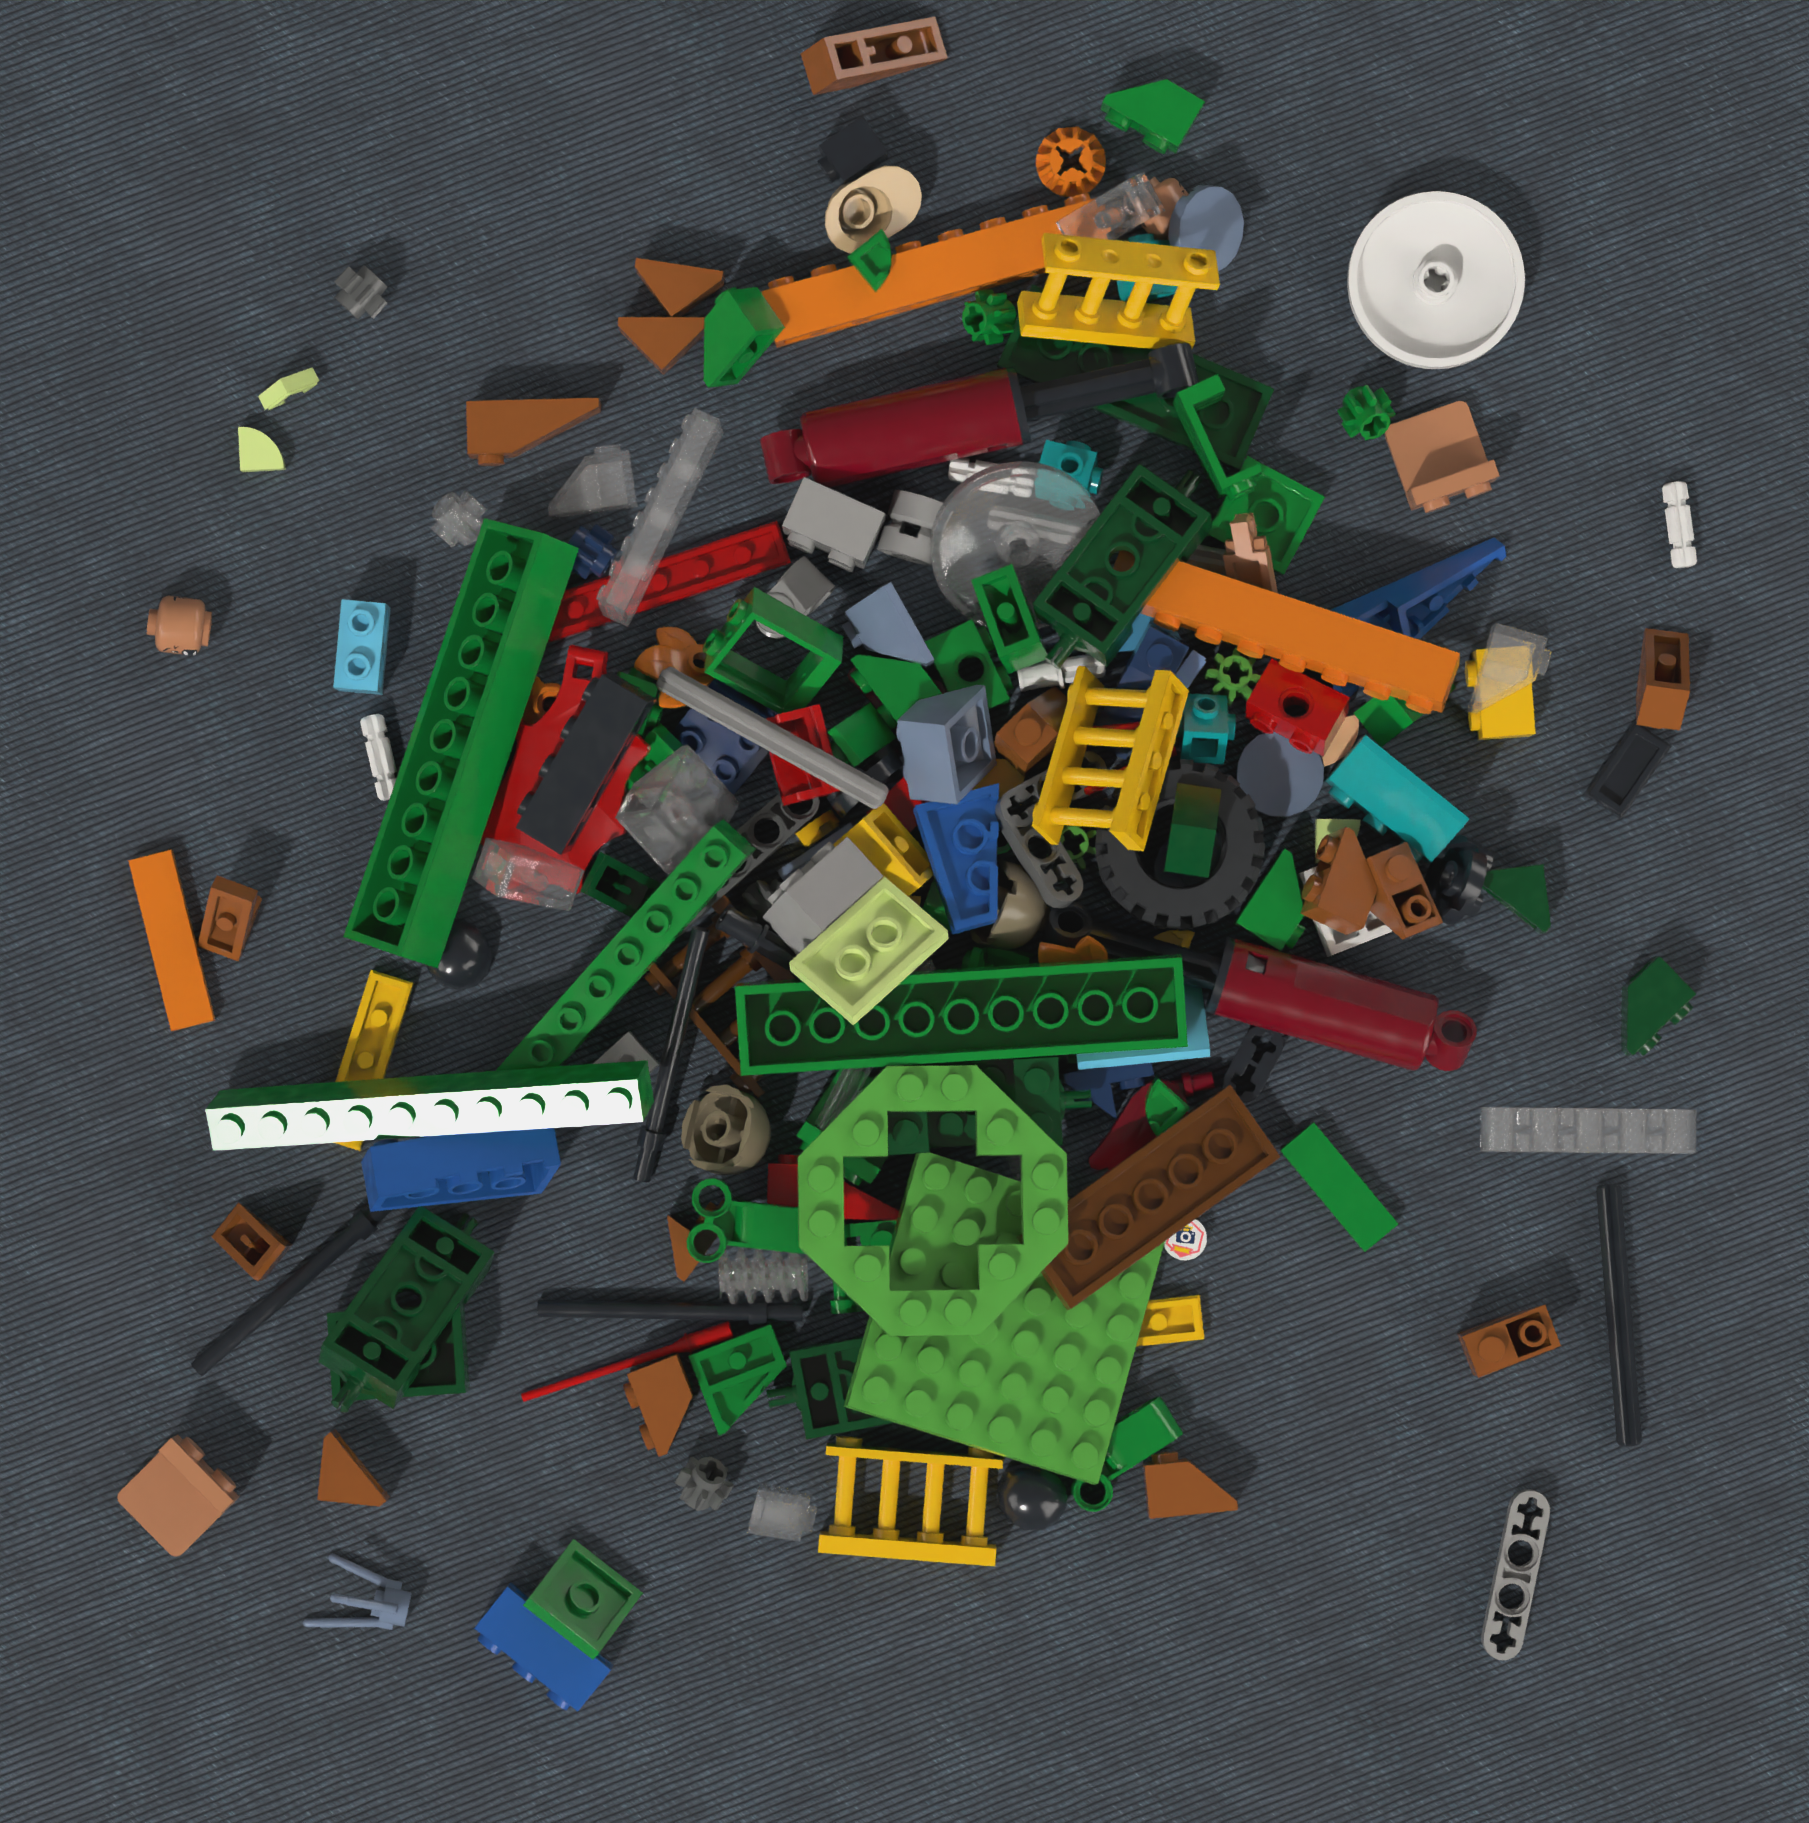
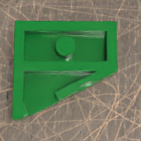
(737, 1373)

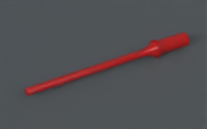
(687, 1343)

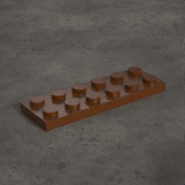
(1157, 1193)

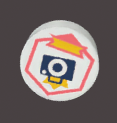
(1187, 1242)

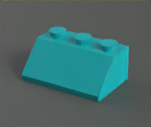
(1395, 800)

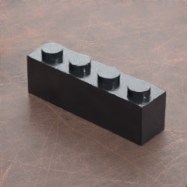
(585, 762)

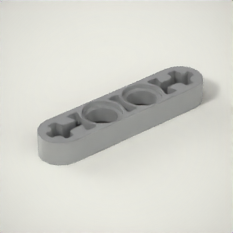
(1521, 1575)

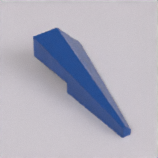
(1420, 599)

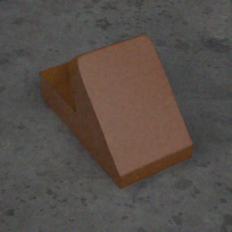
(228, 918)
(703, 1240)

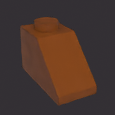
(1663, 679)
(1032, 731)
(1181, 1488)

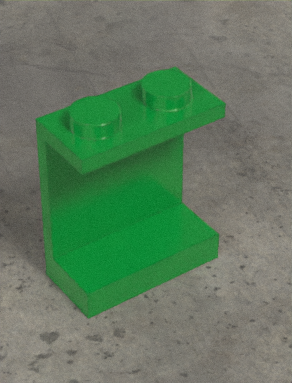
(1187, 404)

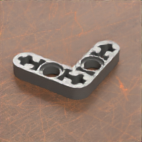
(1019, 830)

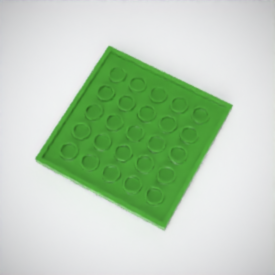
(1040, 1376)

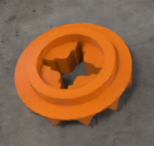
(1073, 181)

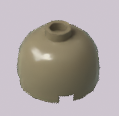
(1019, 911)
(726, 1131)

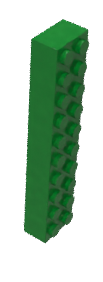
(461, 742)
(969, 1016)

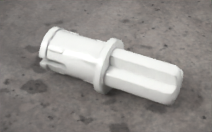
(1046, 675)

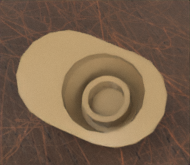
(876, 201)

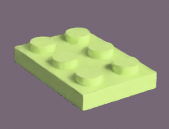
(868, 950)

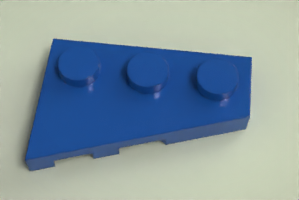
(964, 856)

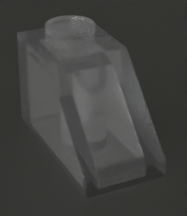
(1115, 211)
(597, 485)
(1508, 664)
(527, 875)
(781, 1513)

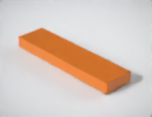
(171, 940)

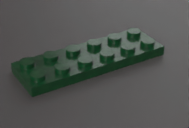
(1227, 423)

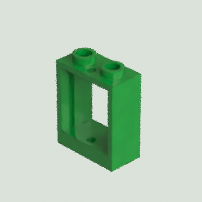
(759, 683)

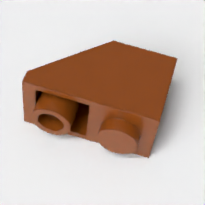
(1342, 884)
(1402, 894)
(1508, 1340)
(663, 1397)

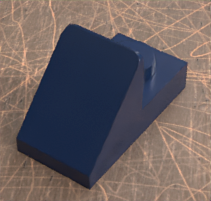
(1100, 1078)

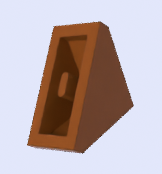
(678, 286)
(662, 338)
(251, 1242)
(345, 1476)

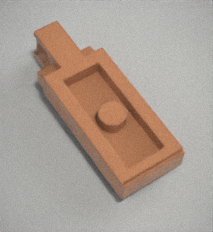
(1248, 555)

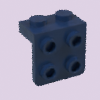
(721, 749)

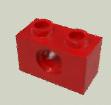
(1282, 688)

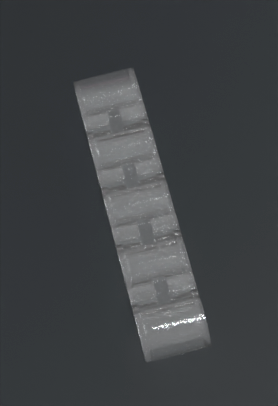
(1588, 1130)

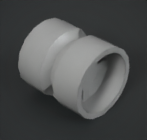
(911, 511)

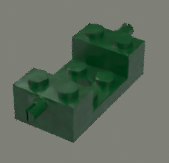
(1094, 603)
(1027, 1081)
(377, 1342)
(821, 1387)

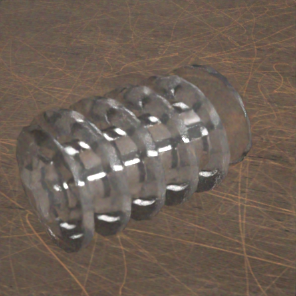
(763, 1276)

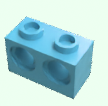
(362, 647)

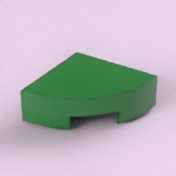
(873, 260)
(1163, 1106)

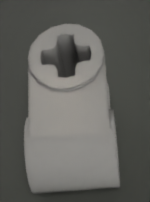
(800, 588)

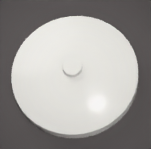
(1435, 280)

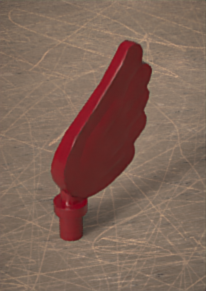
(1132, 1128)

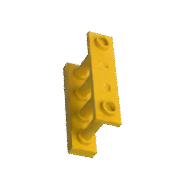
(1116, 321)
(1138, 782)
(929, 1542)

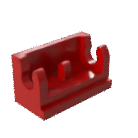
(794, 783)

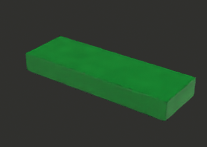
(1338, 1187)

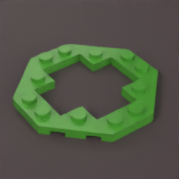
(1000, 1131)

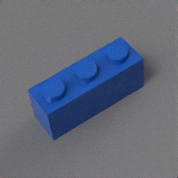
(540, 1651)

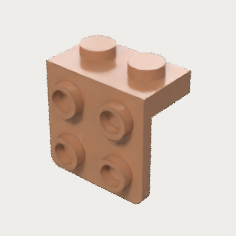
(1440, 457)
(178, 1495)

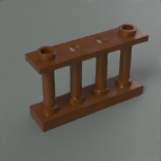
(661, 979)

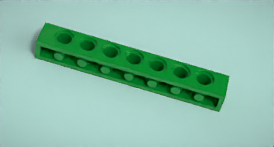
(633, 950)

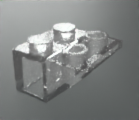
(675, 807)

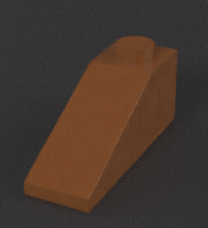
(872, 54)
(514, 426)

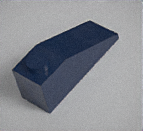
(1153, 652)

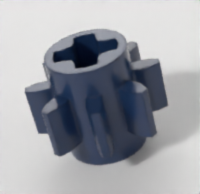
(594, 551)

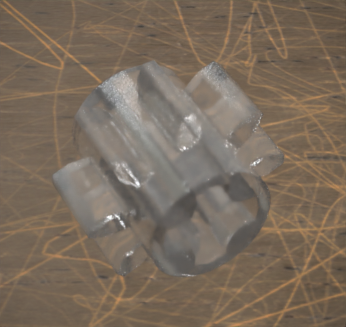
(458, 518)

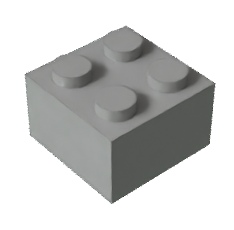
(833, 525)
(820, 893)

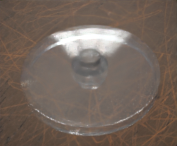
(1006, 517)

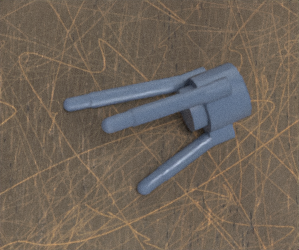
(388, 1605)

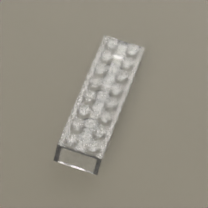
(660, 517)

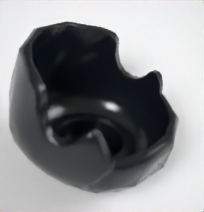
(464, 959)
(1031, 1496)

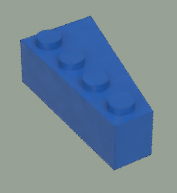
(459, 1168)

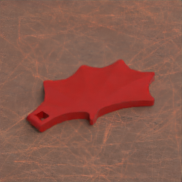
(532, 749)

